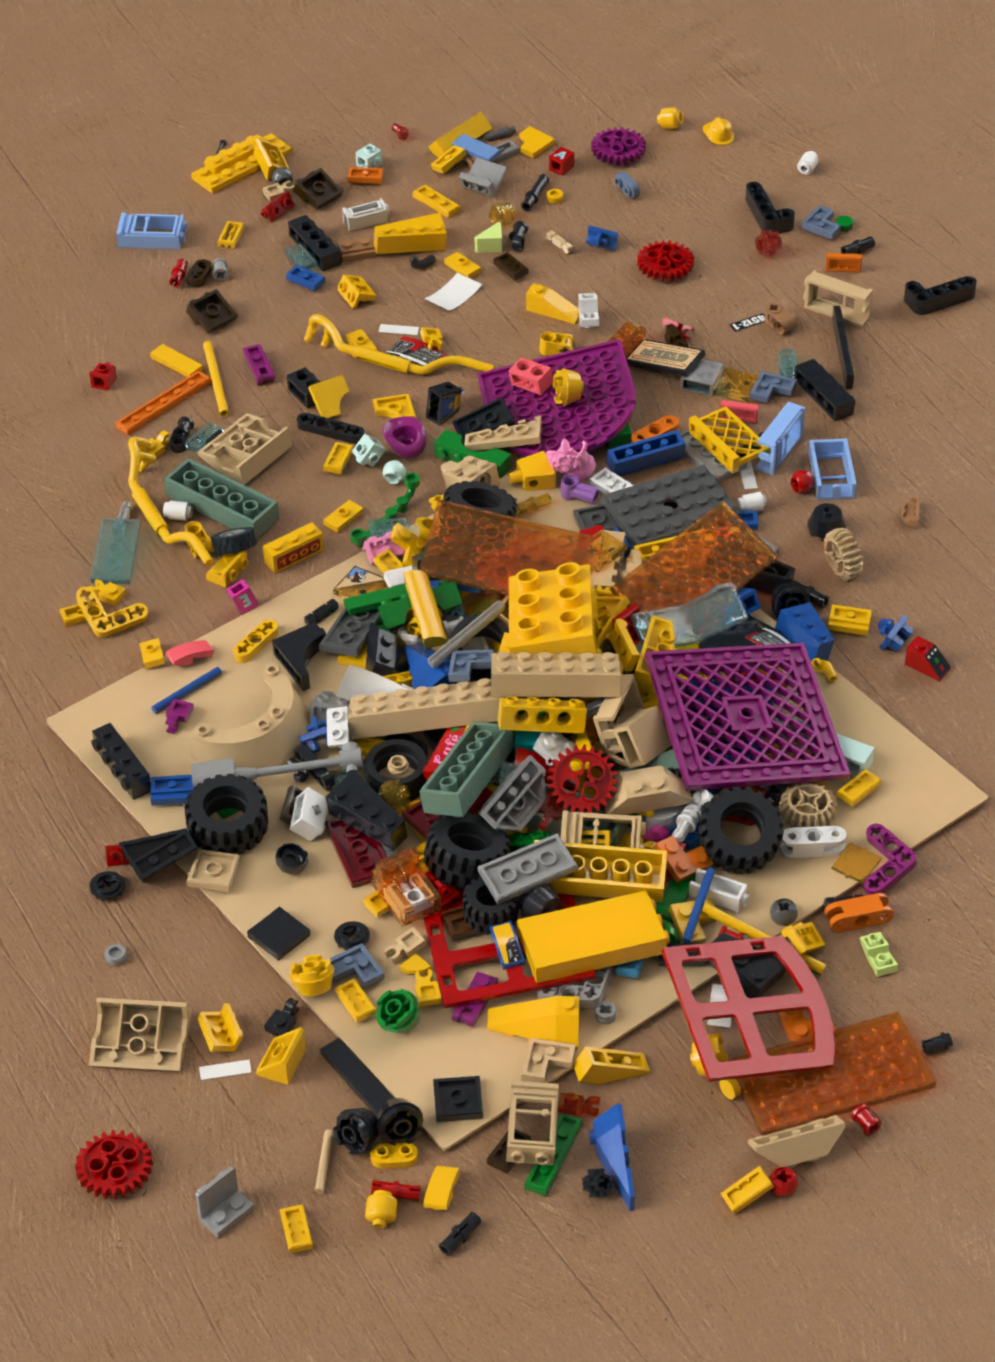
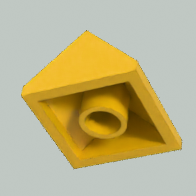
(268, 157)
(283, 1056)

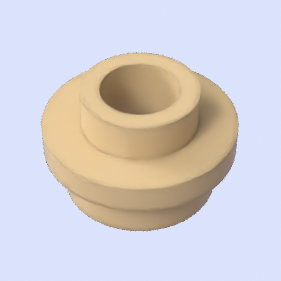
(398, 765)

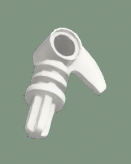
(692, 813)

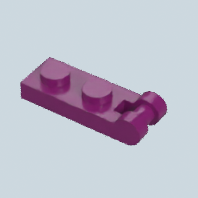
(258, 364)
(474, 1008)

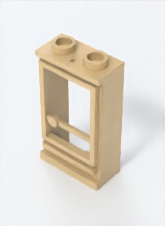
(862, 305)
(630, 704)
(573, 823)
(532, 1151)

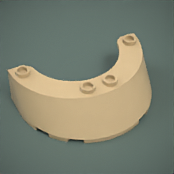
(266, 740)

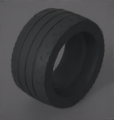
(493, 630)
(379, 757)

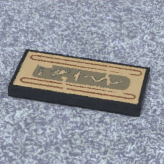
(665, 357)

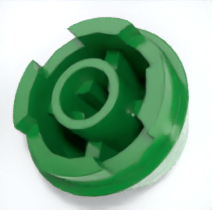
(398, 1011)

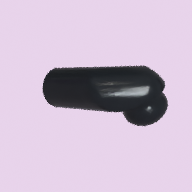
(416, 263)
(300, 776)

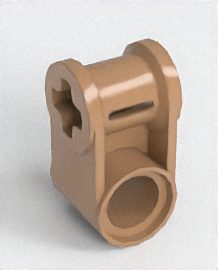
(779, 318)

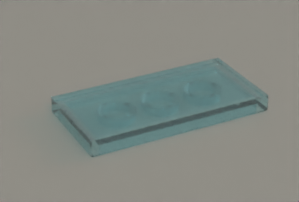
(115, 551)

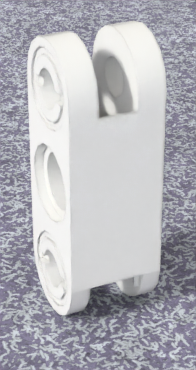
(813, 842)

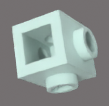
(369, 157)
(368, 450)

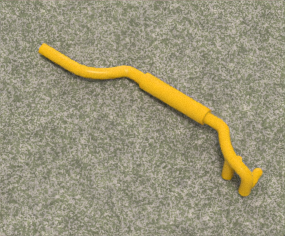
(381, 358)
(137, 446)

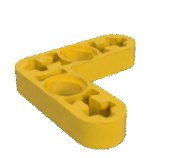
(104, 619)

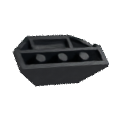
(385, 651)

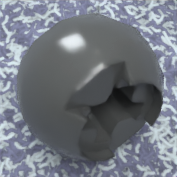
(282, 175)
(784, 912)

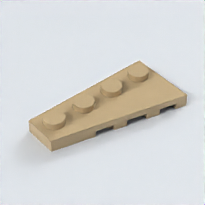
(522, 434)

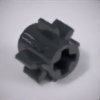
(597, 1183)

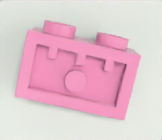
(375, 546)

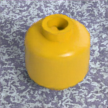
(670, 118)
(381, 1208)

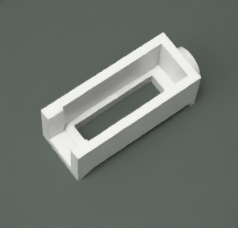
(366, 215)
(722, 891)

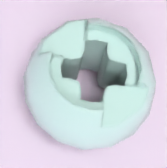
(394, 472)

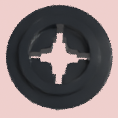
(111, 879)
(348, 929)

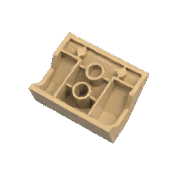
(246, 448)
(140, 1034)

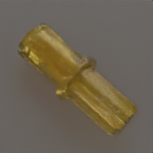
(533, 504)

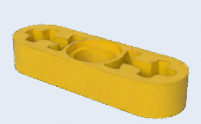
(253, 649)

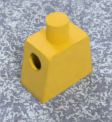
(534, 473)

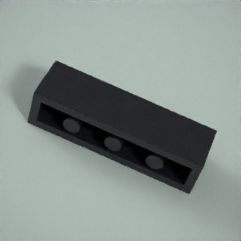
(824, 390)

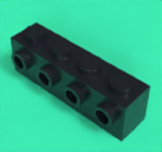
(121, 761)

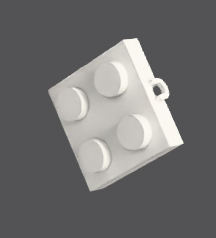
(551, 744)

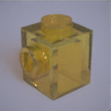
(395, 795)

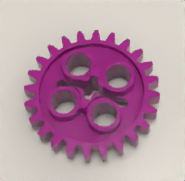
(618, 146)

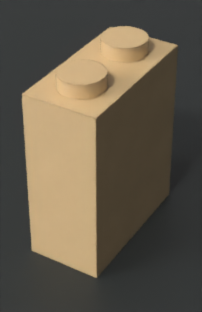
(642, 737)

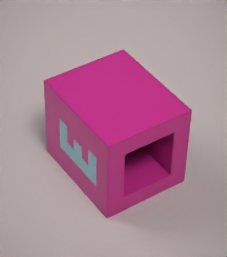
(242, 597)

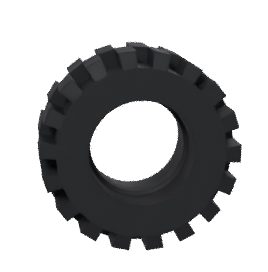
(481, 916)

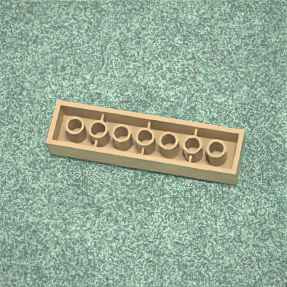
(422, 709)

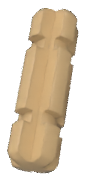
(560, 242)

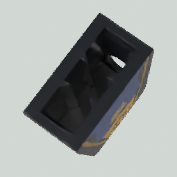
(443, 402)

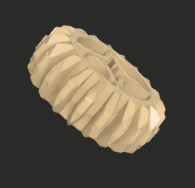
(843, 554)
(809, 801)

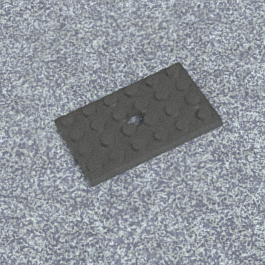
(641, 507)

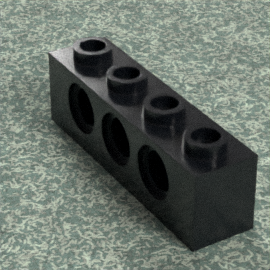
(313, 239)

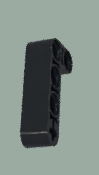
(764, 212)
(932, 299)

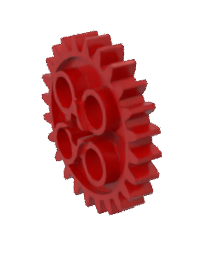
(665, 260)
(564, 773)
(114, 1164)

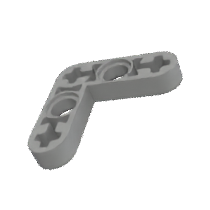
(584, 992)

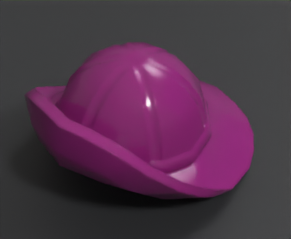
(405, 436)

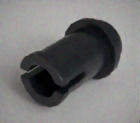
(937, 1043)

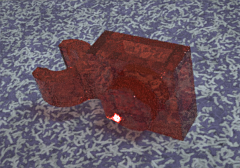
(550, 811)
(575, 1104)

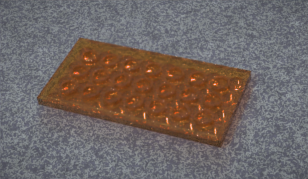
(489, 547)
(706, 554)
(870, 1066)

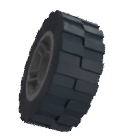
(233, 540)

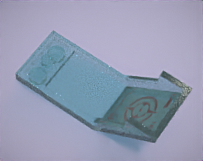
(698, 617)

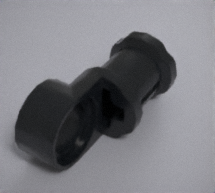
(517, 235)
(177, 435)

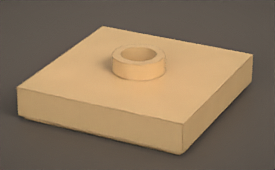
(213, 870)

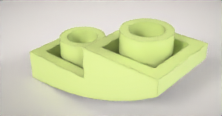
(878, 954)

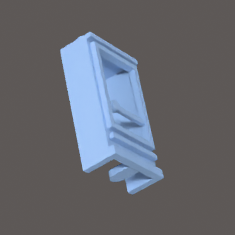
(129, 238)
(781, 437)
(827, 450)

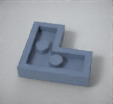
(819, 223)
(769, 383)
(464, 661)
(357, 961)

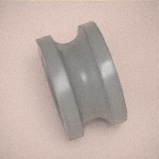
(606, 1018)

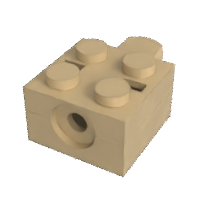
(470, 470)

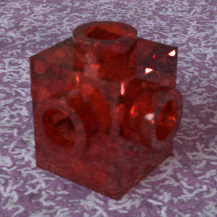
(772, 238)

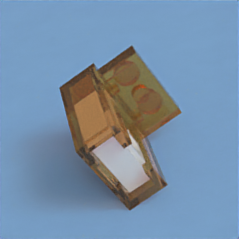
(405, 887)

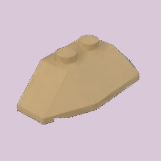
(647, 790)
(799, 1143)

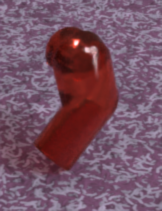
(402, 132)

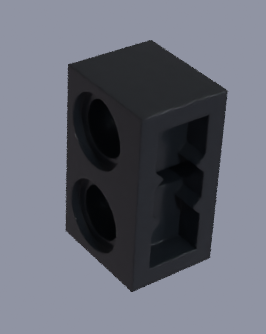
(298, 385)

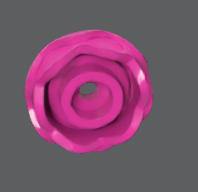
(656, 833)

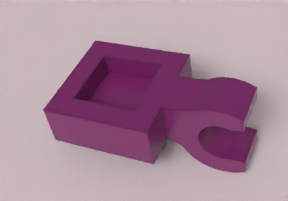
(177, 712)

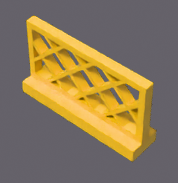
(716, 444)

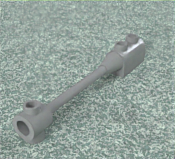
(350, 759)

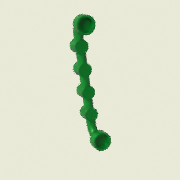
(412, 481)

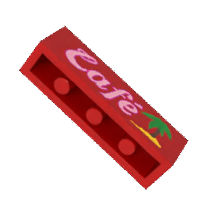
(445, 744)

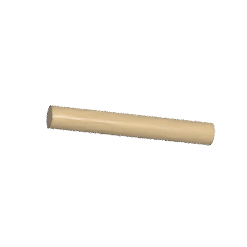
(324, 1161)

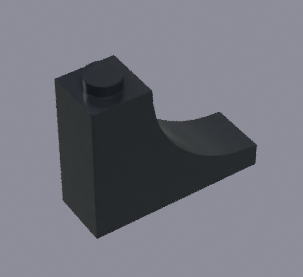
(297, 649)

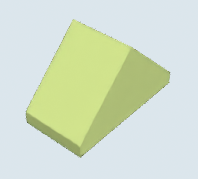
(489, 240)

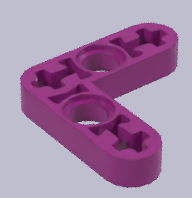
(894, 860)

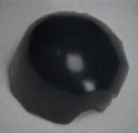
(291, 858)

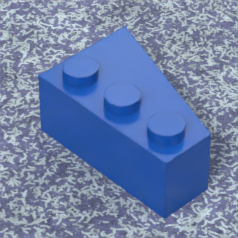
(805, 626)

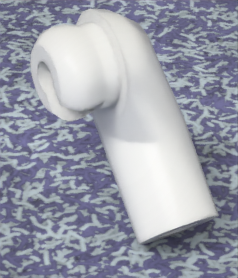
(408, 638)

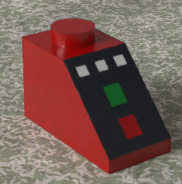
(926, 658)

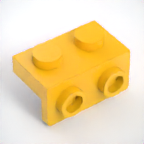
(221, 1029)

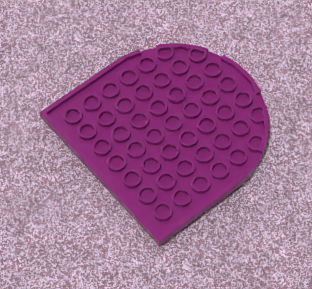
(598, 415)

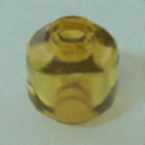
(502, 213)

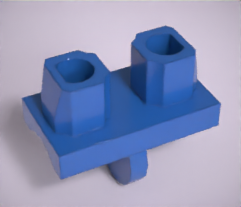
(602, 238)
(892, 640)
(311, 739)

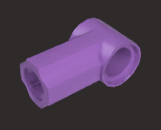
(573, 489)

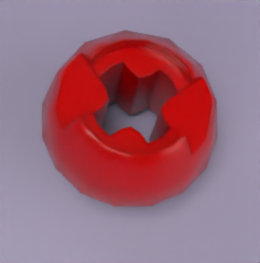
(802, 481)
(783, 1174)

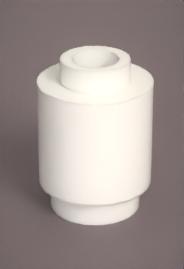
(807, 162)
(752, 502)
(177, 510)

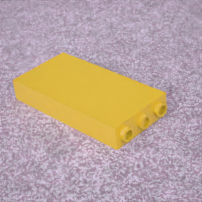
(592, 936)

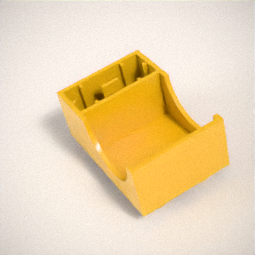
(553, 611)

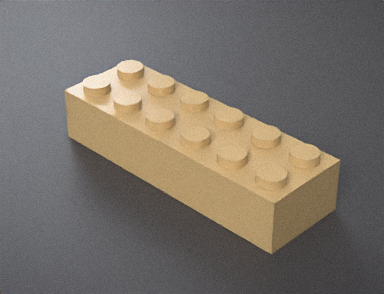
(555, 674)

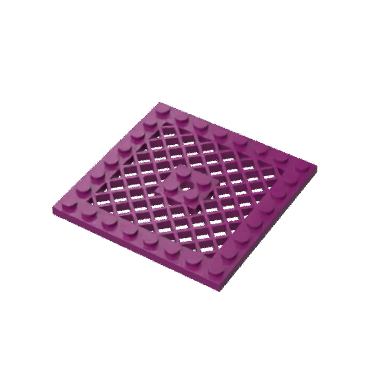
(701, 774)

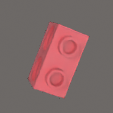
(531, 376)

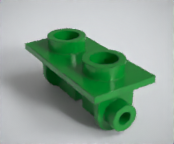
(520, 840)

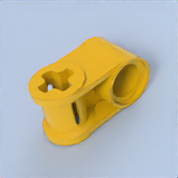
(554, 343)
(197, 529)

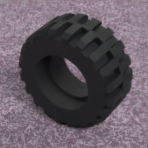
(481, 497)
(221, 794)
(745, 804)
(461, 845)

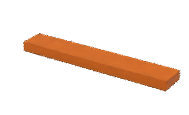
(163, 403)

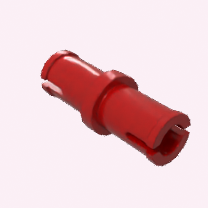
(178, 272)
(398, 1190)

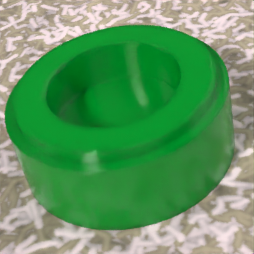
(846, 223)

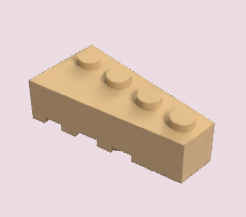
(611, 573)

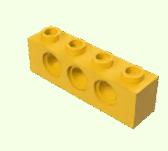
(550, 722)

